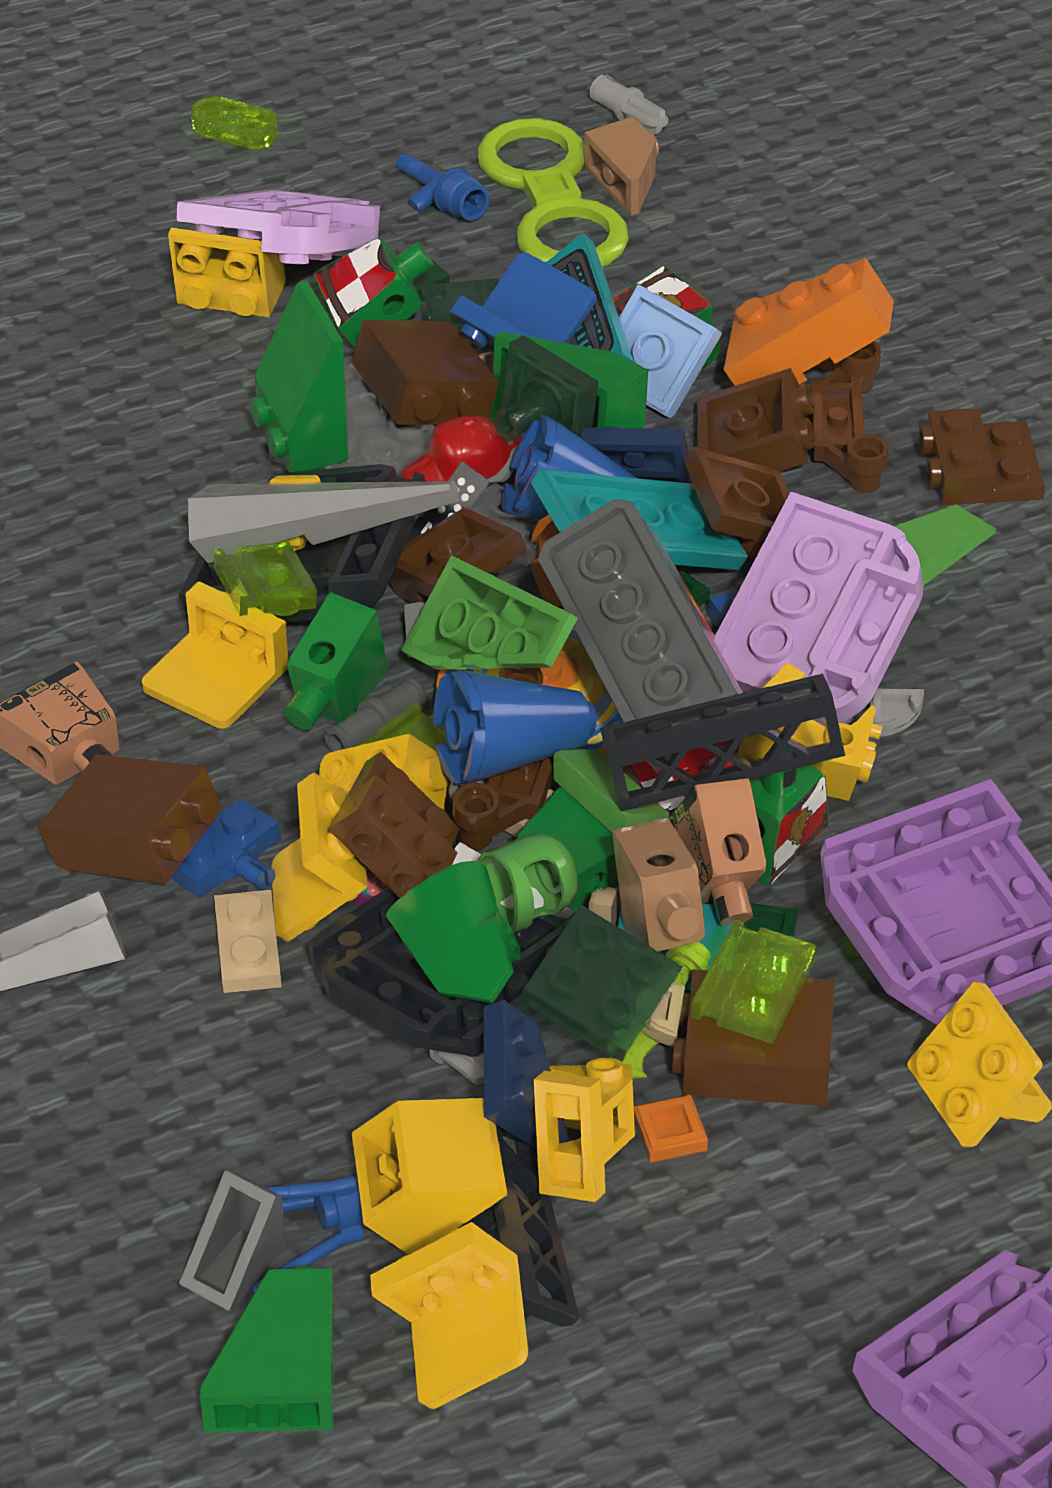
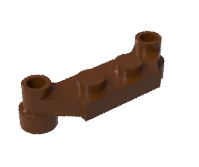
(840, 421)
(508, 796)

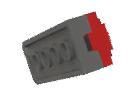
(636, 617)

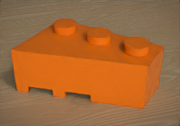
(808, 323)

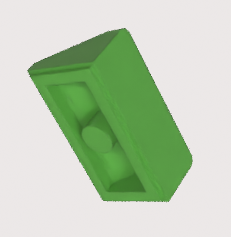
(590, 782)

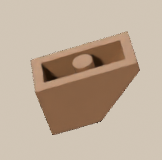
(622, 161)

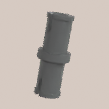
(374, 714)

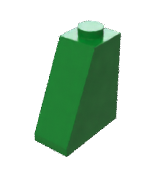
(277, 1359)

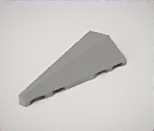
(274, 512)
(60, 942)

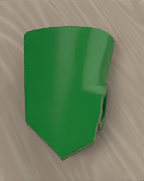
(458, 932)

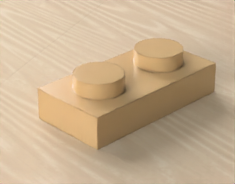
(247, 941)

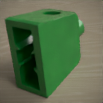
(335, 662)
(584, 838)

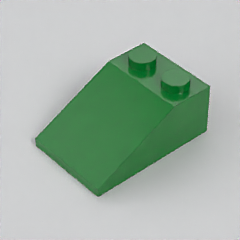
(303, 387)
(620, 387)

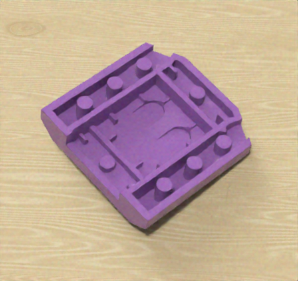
(944, 901)
(970, 1384)

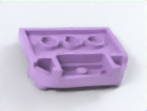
(288, 222)
(826, 598)

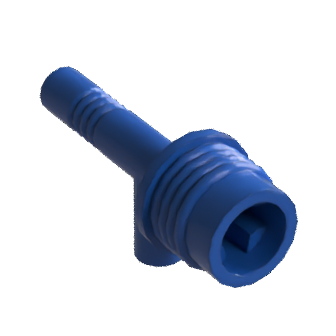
(452, 192)

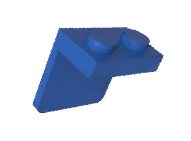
(528, 302)

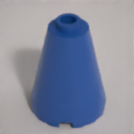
(552, 448)
(505, 723)

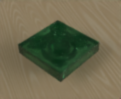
(543, 385)
(600, 983)

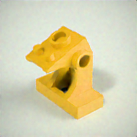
(839, 772)
(589, 1099)

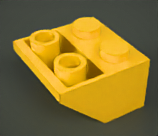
(225, 273)
(427, 1169)

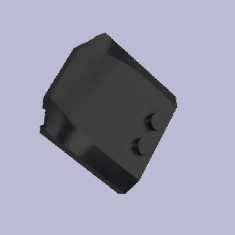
(350, 565)
(380, 980)

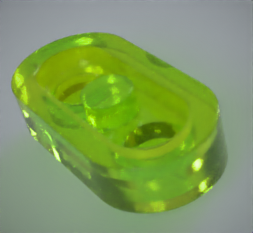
(235, 122)

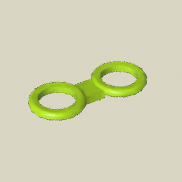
(550, 190)

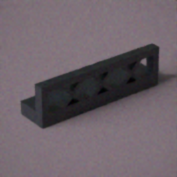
(717, 722)
(507, 1224)

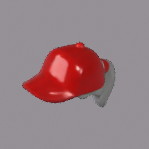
(466, 440)

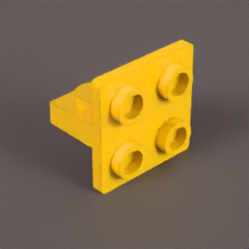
(979, 1068)

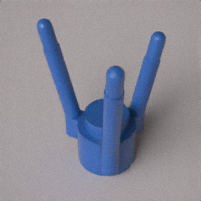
(336, 1206)

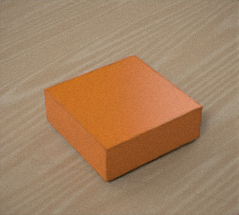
(670, 1128)

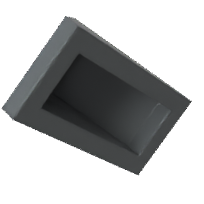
(236, 1241)

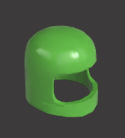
(527, 863)

